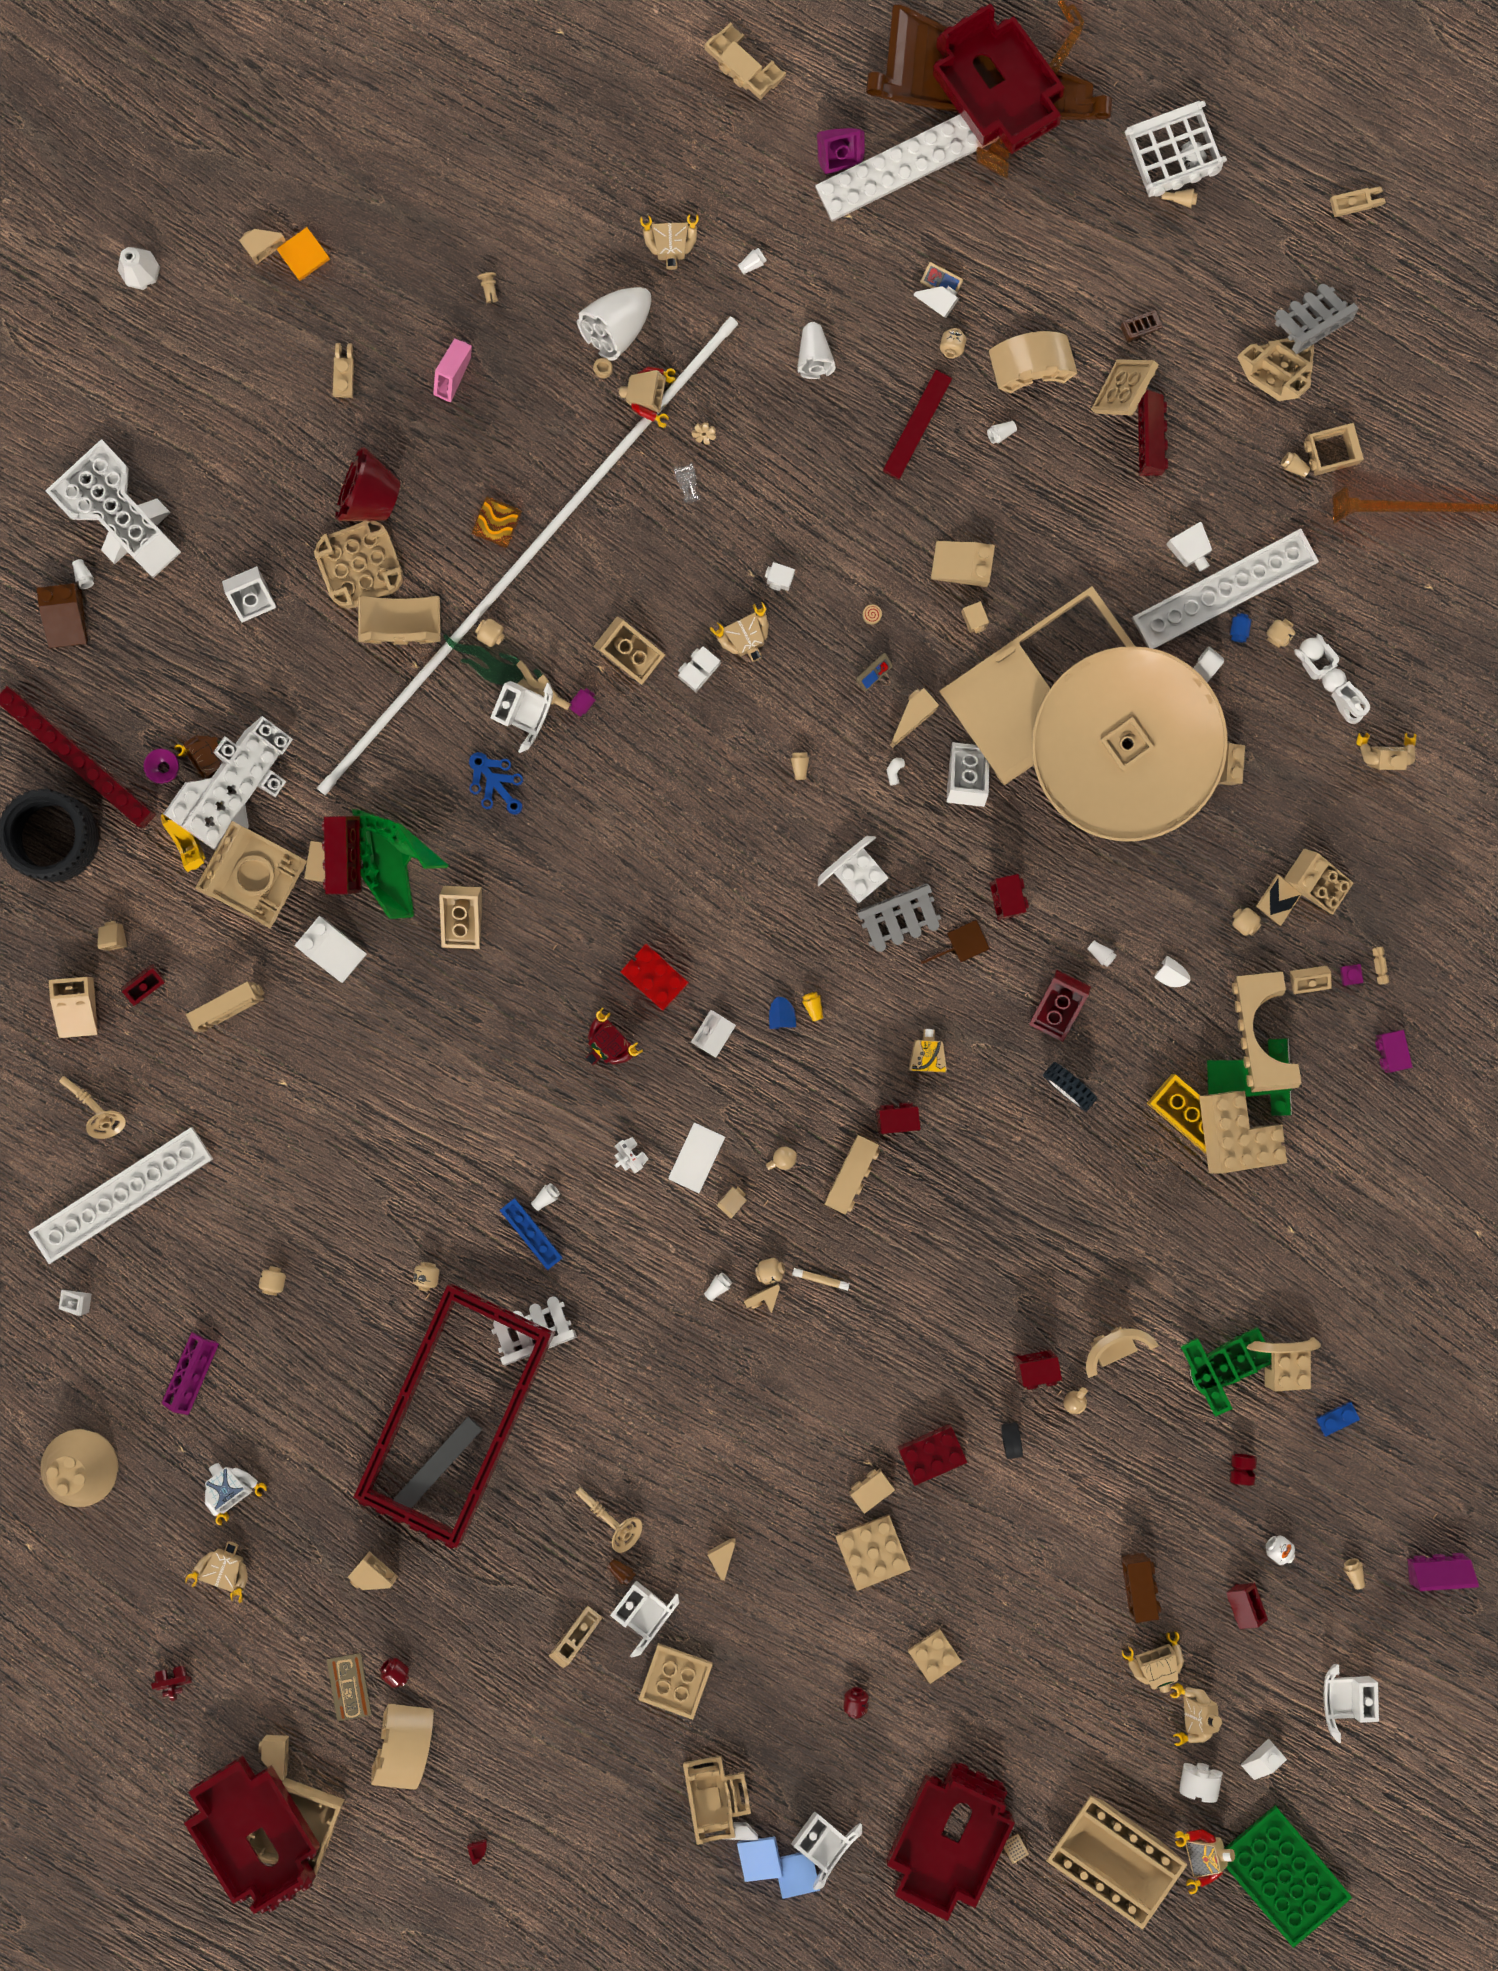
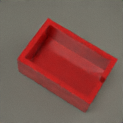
(654, 977)

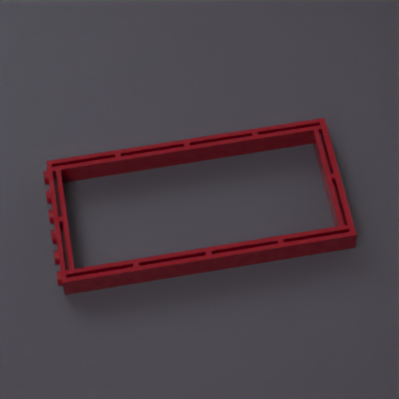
(402, 1513)

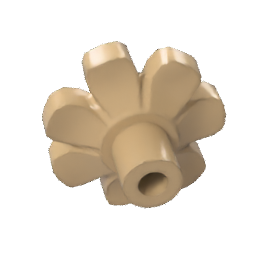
(704, 433)

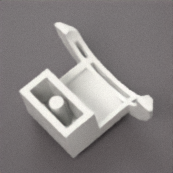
(523, 709)
(857, 871)
(643, 1613)
(1349, 1699)
(823, 1845)

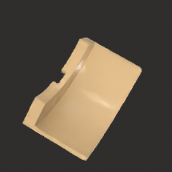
(1031, 358)
(399, 620)
(405, 1747)

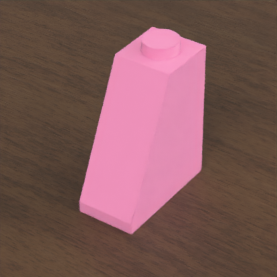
(451, 370)

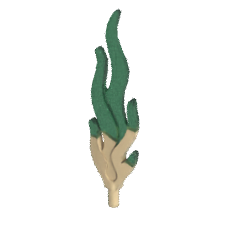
(502, 673)

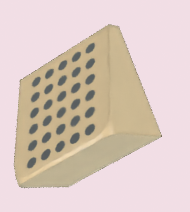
(1015, 1848)

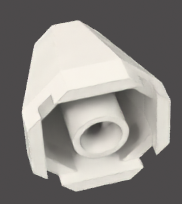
(138, 267)

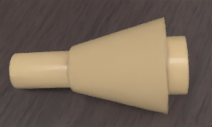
(1183, 197)

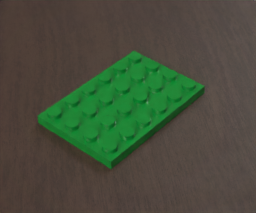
(1285, 1876)

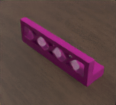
(191, 1376)

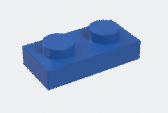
(1337, 1418)

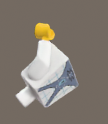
(227, 1489)

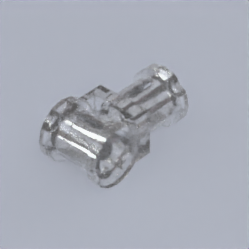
(687, 479)

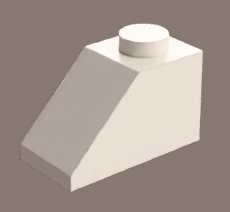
(939, 299)
(1263, 1760)

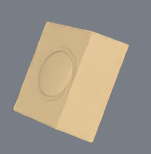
(251, 874)

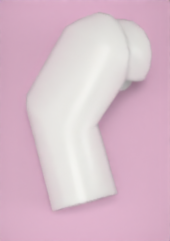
(893, 769)

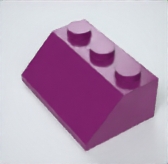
(1442, 1572)

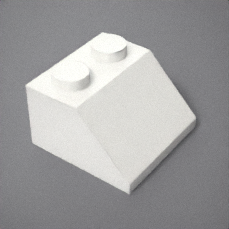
(248, 594)

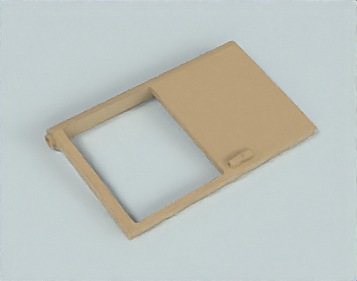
(1002, 698)

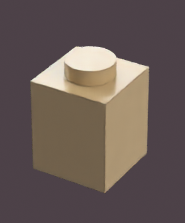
(975, 617)

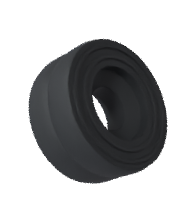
(1012, 1440)

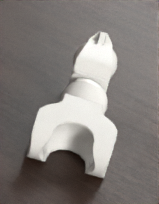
(1333, 679)

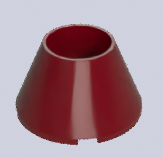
(367, 490)

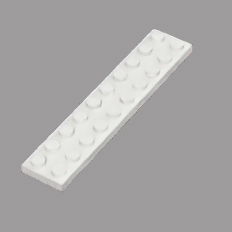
(897, 167)
(1225, 589)
(120, 1195)

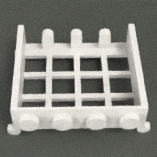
(1165, 120)

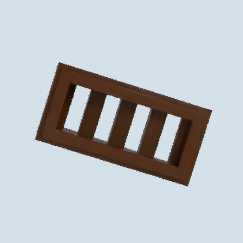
(1130, 336)

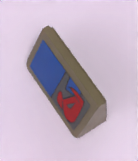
(874, 672)

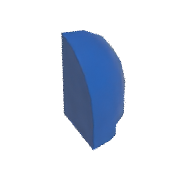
(781, 1014)

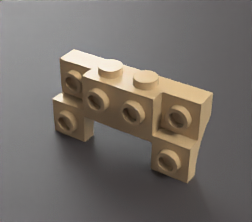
(740, 65)

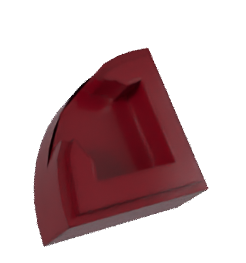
(477, 1851)

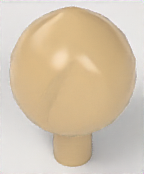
(783, 1158)
(1075, 1401)

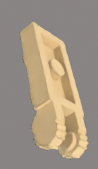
(1356, 201)
(343, 372)

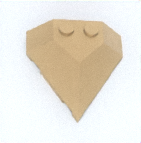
(1278, 368)

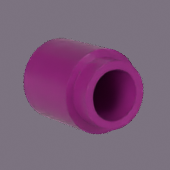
(582, 702)

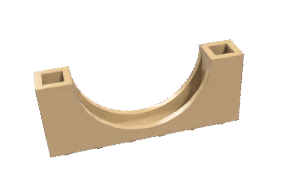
(1263, 1070)

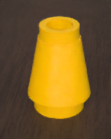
(813, 1005)

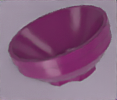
(152, 763)

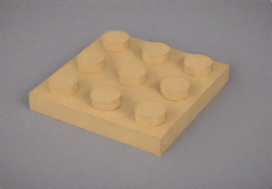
(1124, 387)
(872, 1552)
(675, 1681)

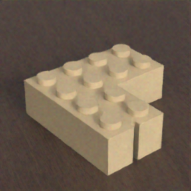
(1230, 1140)

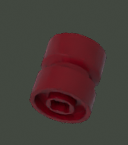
(1243, 1469)

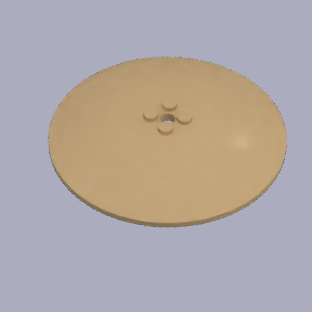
(1174, 751)

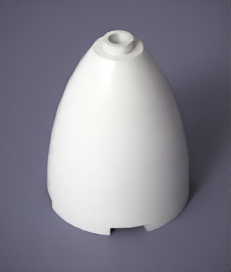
(615, 320)

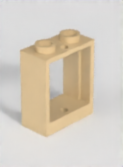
(1351, 442)

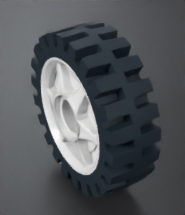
(1070, 1086)

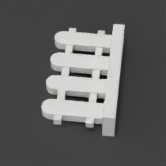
(537, 1315)

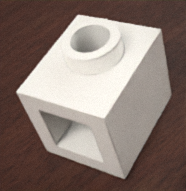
(779, 576)

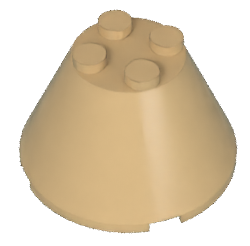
(79, 1468)

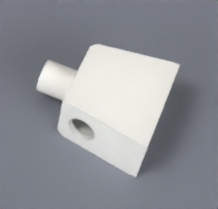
(1191, 547)

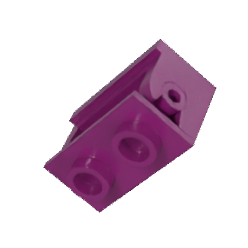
(1393, 1051)

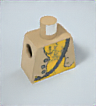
(928, 1054)

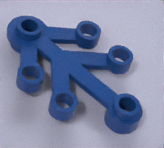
(494, 780)

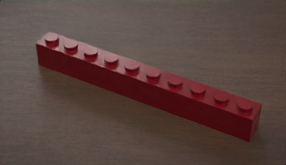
(75, 757)

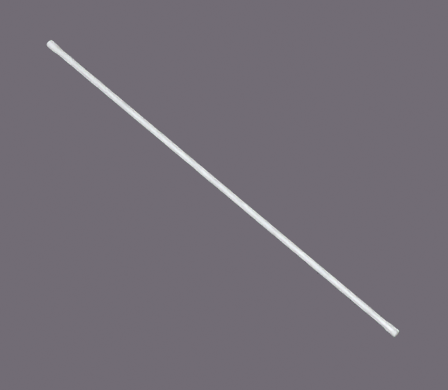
(327, 784)

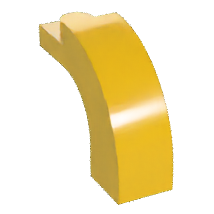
(187, 844)

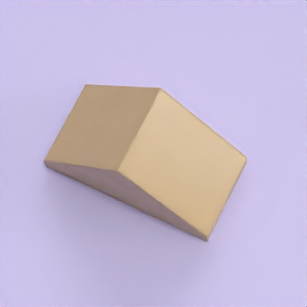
(721, 1556)

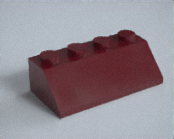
(1151, 434)
(342, 854)

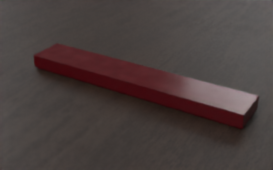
(917, 424)

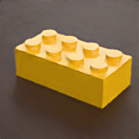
(1181, 1108)

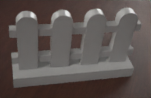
(1315, 330)
(889, 916)

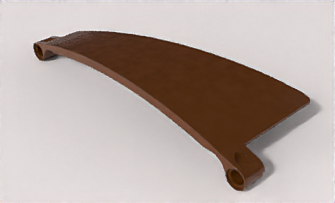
(912, 81)

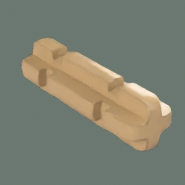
(1380, 965)

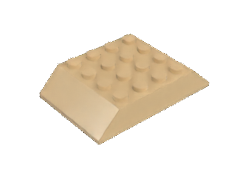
(1117, 1861)

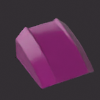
(840, 149)

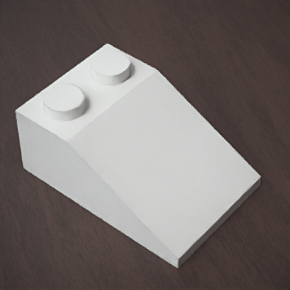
(967, 775)
(330, 949)

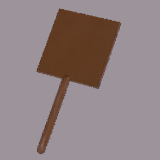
(966, 942)

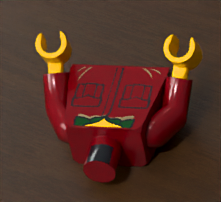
(608, 1042)

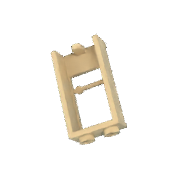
(225, 1006)

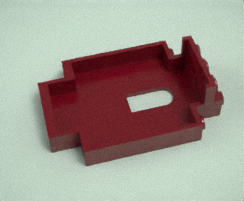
(1016, 108)
(236, 1805)
(937, 1868)

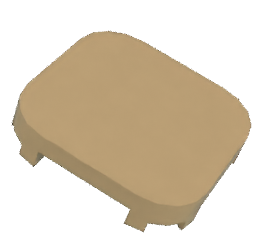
(358, 563)

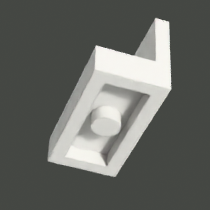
(713, 1033)

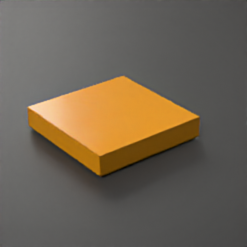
(303, 254)

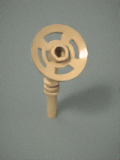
(105, 1118)
(620, 1529)

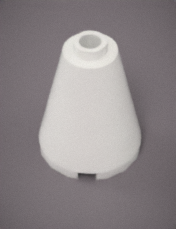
(814, 353)

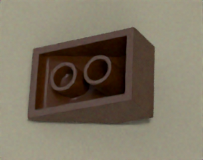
(62, 615)

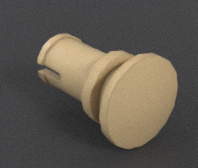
(488, 285)

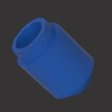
(1240, 628)

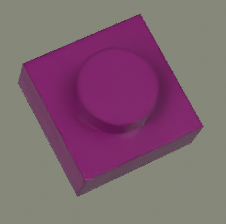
(1351, 974)

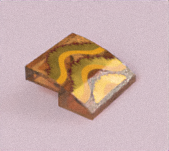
(496, 522)

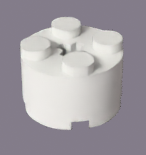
(1200, 1782)

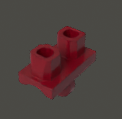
(162, 1682)

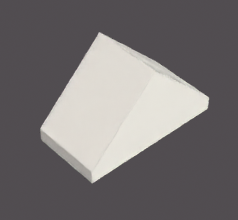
(75, 1302)

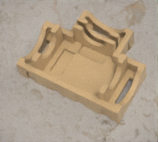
(714, 1798)

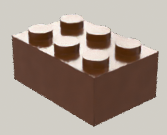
(1140, 1587)

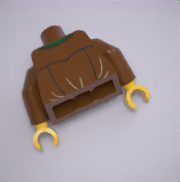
(200, 752)

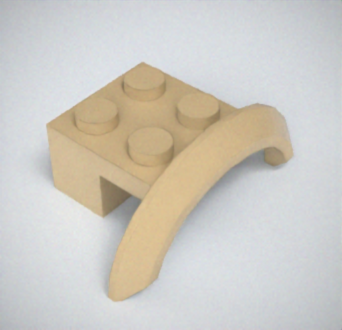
(1115, 1346)
(1289, 1364)

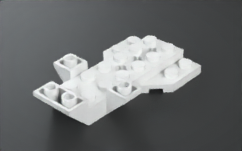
(129, 525)
(243, 768)

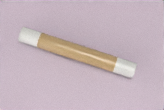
(820, 1279)

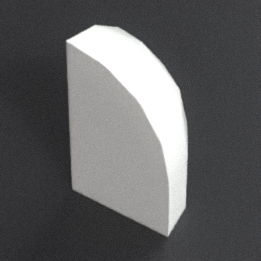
(1172, 973)

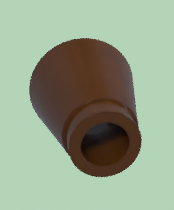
(621, 1572)

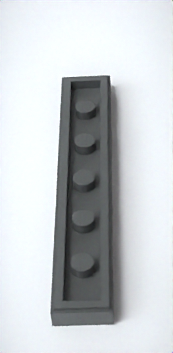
(438, 1463)

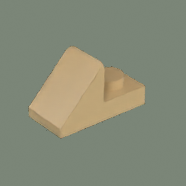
(768, 1294)

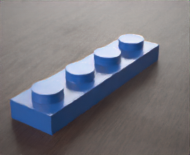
(531, 1234)

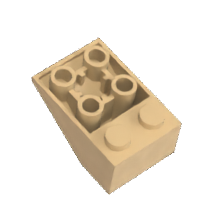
(1318, 880)
(74, 1006)

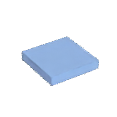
(760, 1859)
(798, 1875)

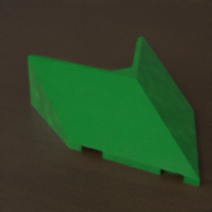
(385, 855)

